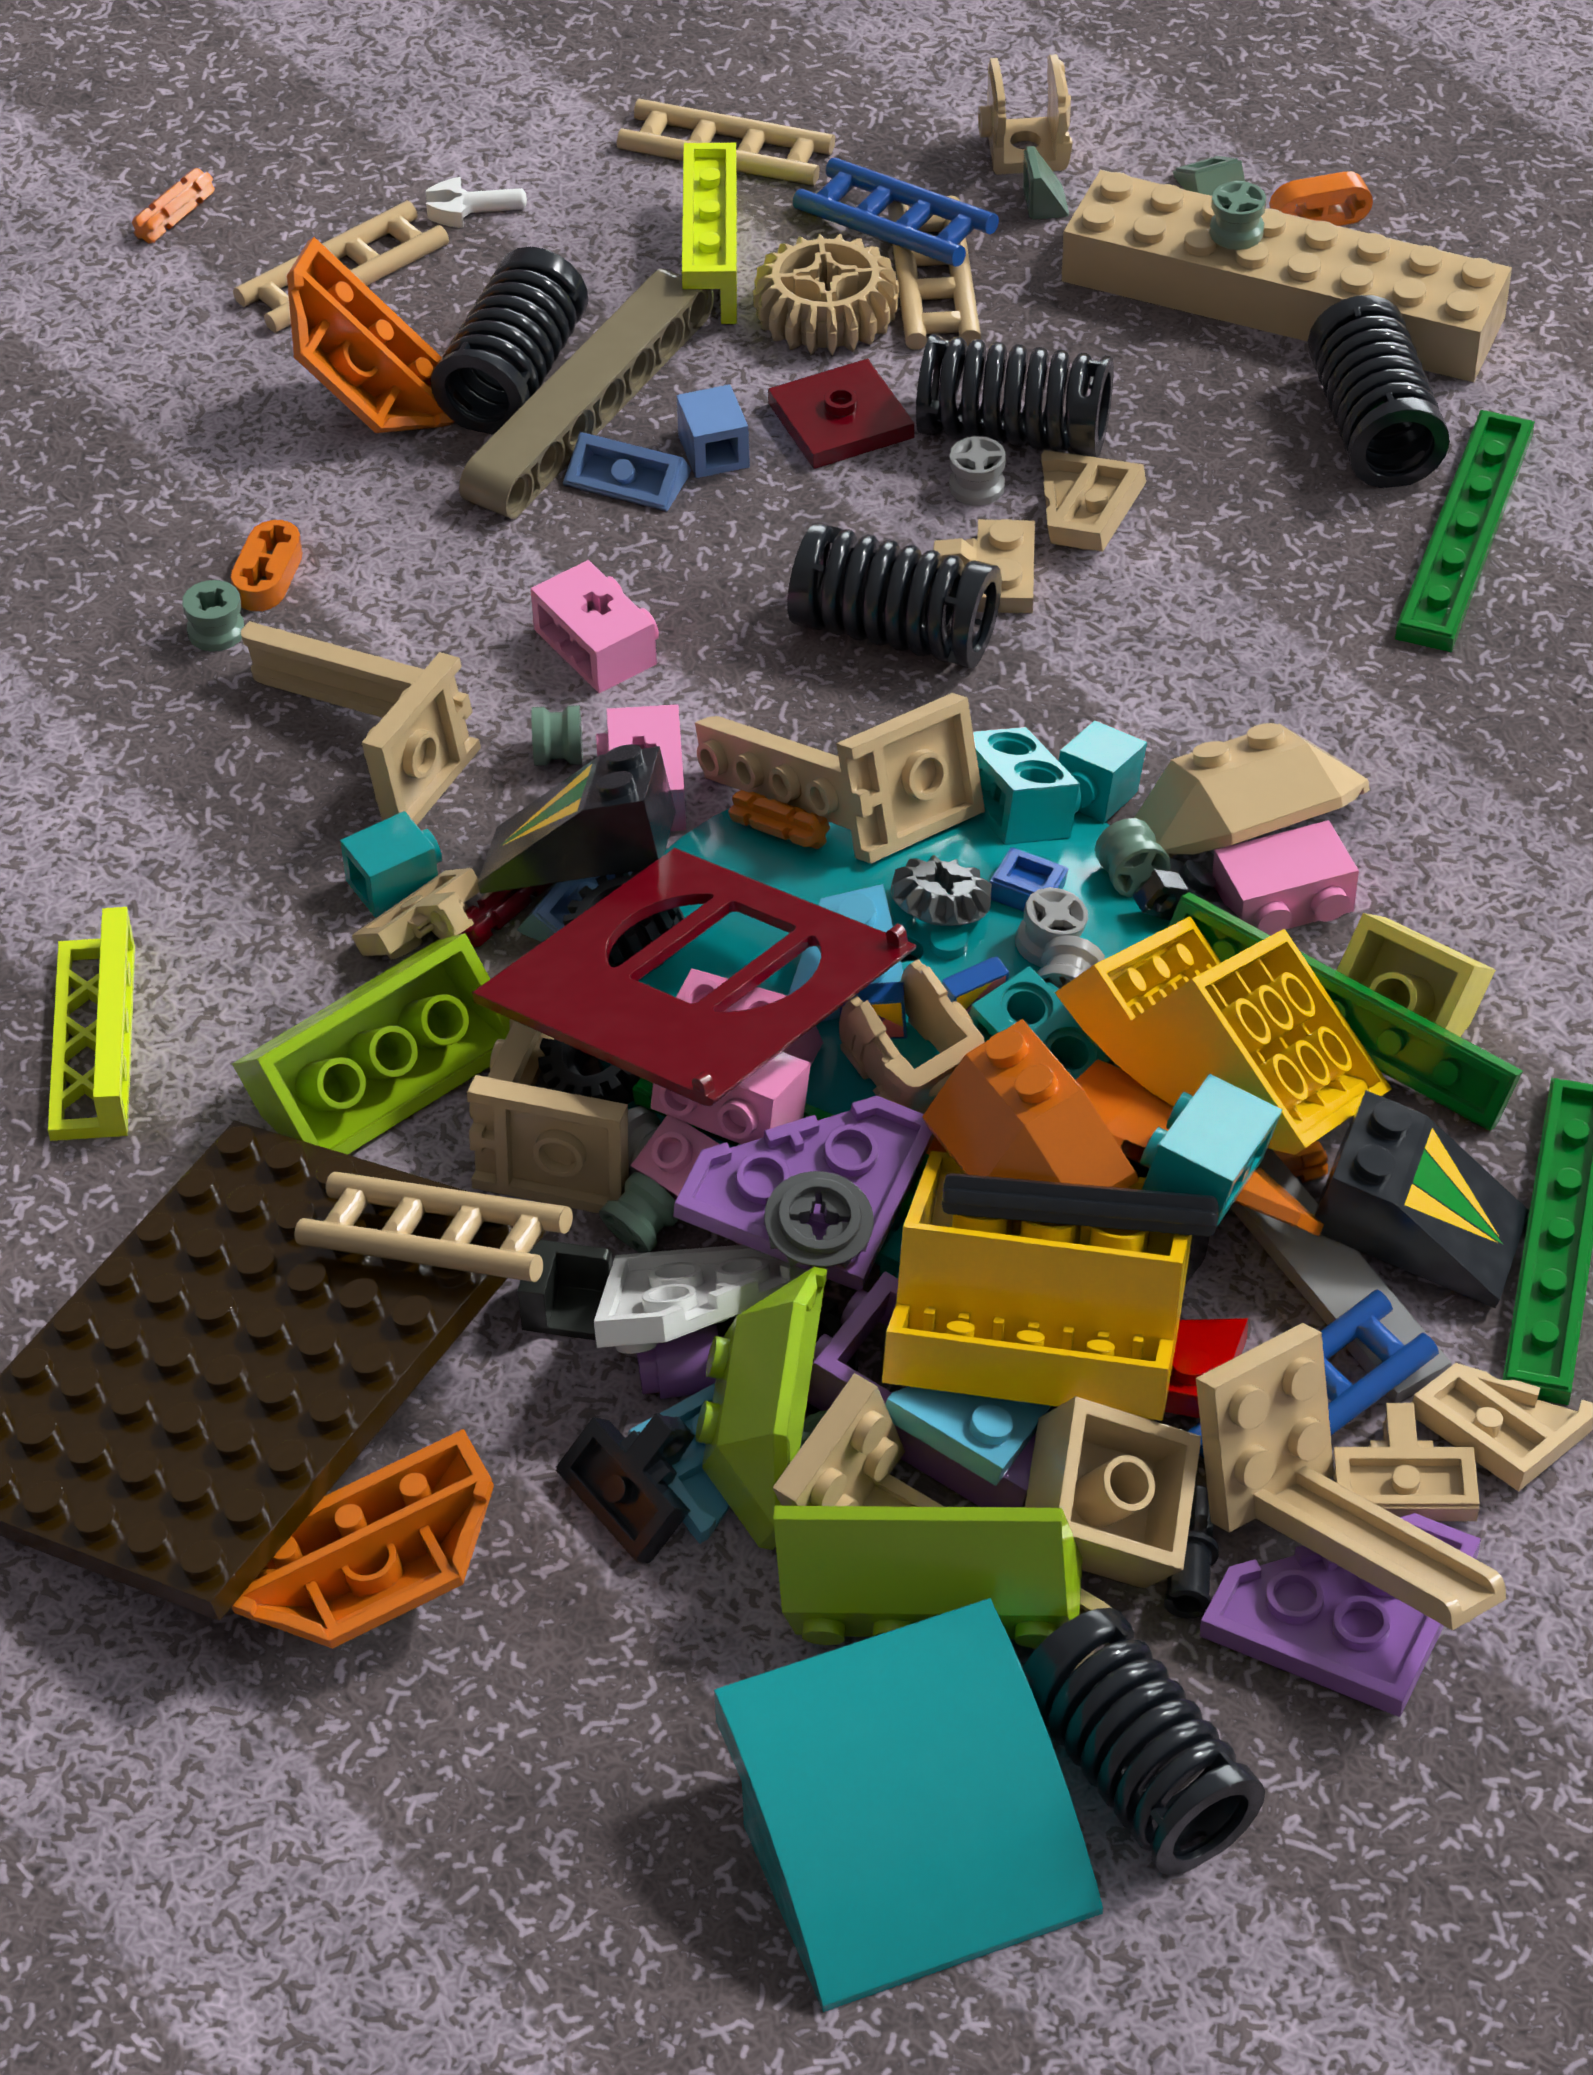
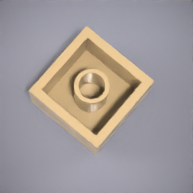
(1120, 1487)

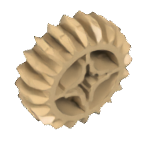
(826, 293)

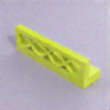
(711, 222)
(107, 1036)

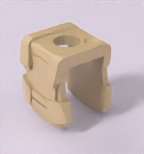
(1047, 132)
(934, 1018)

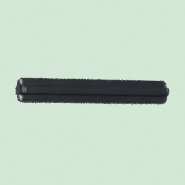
(1080, 1204)

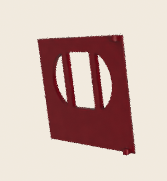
(684, 1046)

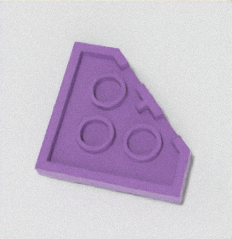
(871, 1145)
(1329, 1623)

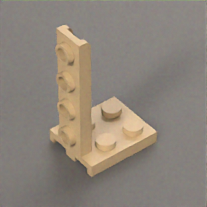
(423, 725)
(883, 785)
(543, 1139)
(852, 1459)
(1273, 1463)

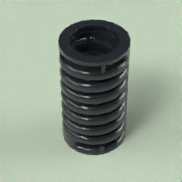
(509, 339)
(1378, 392)
(1081, 426)
(896, 588)
(1137, 1729)

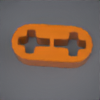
(1325, 197)
(277, 567)

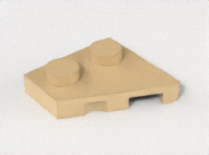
(1087, 497)
(1502, 1421)

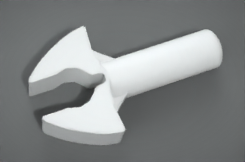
(450, 203)

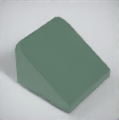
(1209, 174)
(1042, 188)

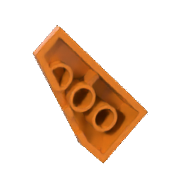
(1136, 1113)

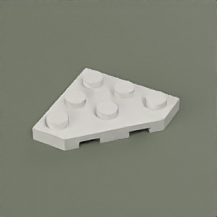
(681, 1291)

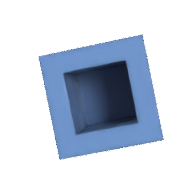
(713, 431)

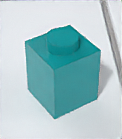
(1106, 767)
(389, 861)

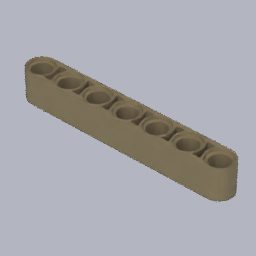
(584, 394)

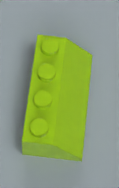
(377, 1051)
(894, 1566)

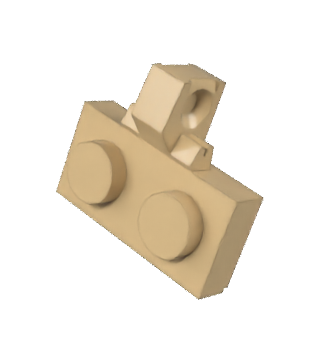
(1009, 547)
(433, 908)
(1410, 1473)

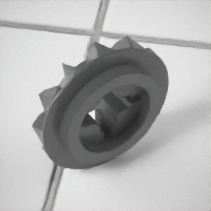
(923, 889)
(843, 1208)

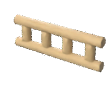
(752, 132)
(354, 245)
(914, 290)
(454, 1247)

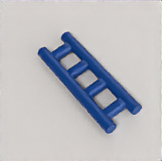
(905, 230)
(1397, 1360)

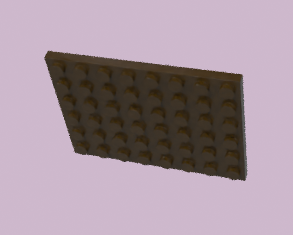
(220, 1374)

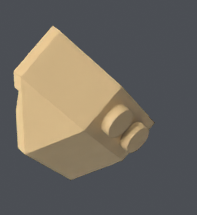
(1245, 790)

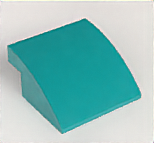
(906, 1803)

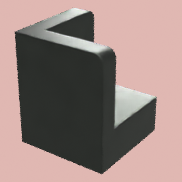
(567, 1291)

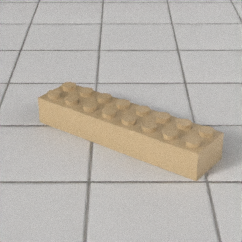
(1158, 249)

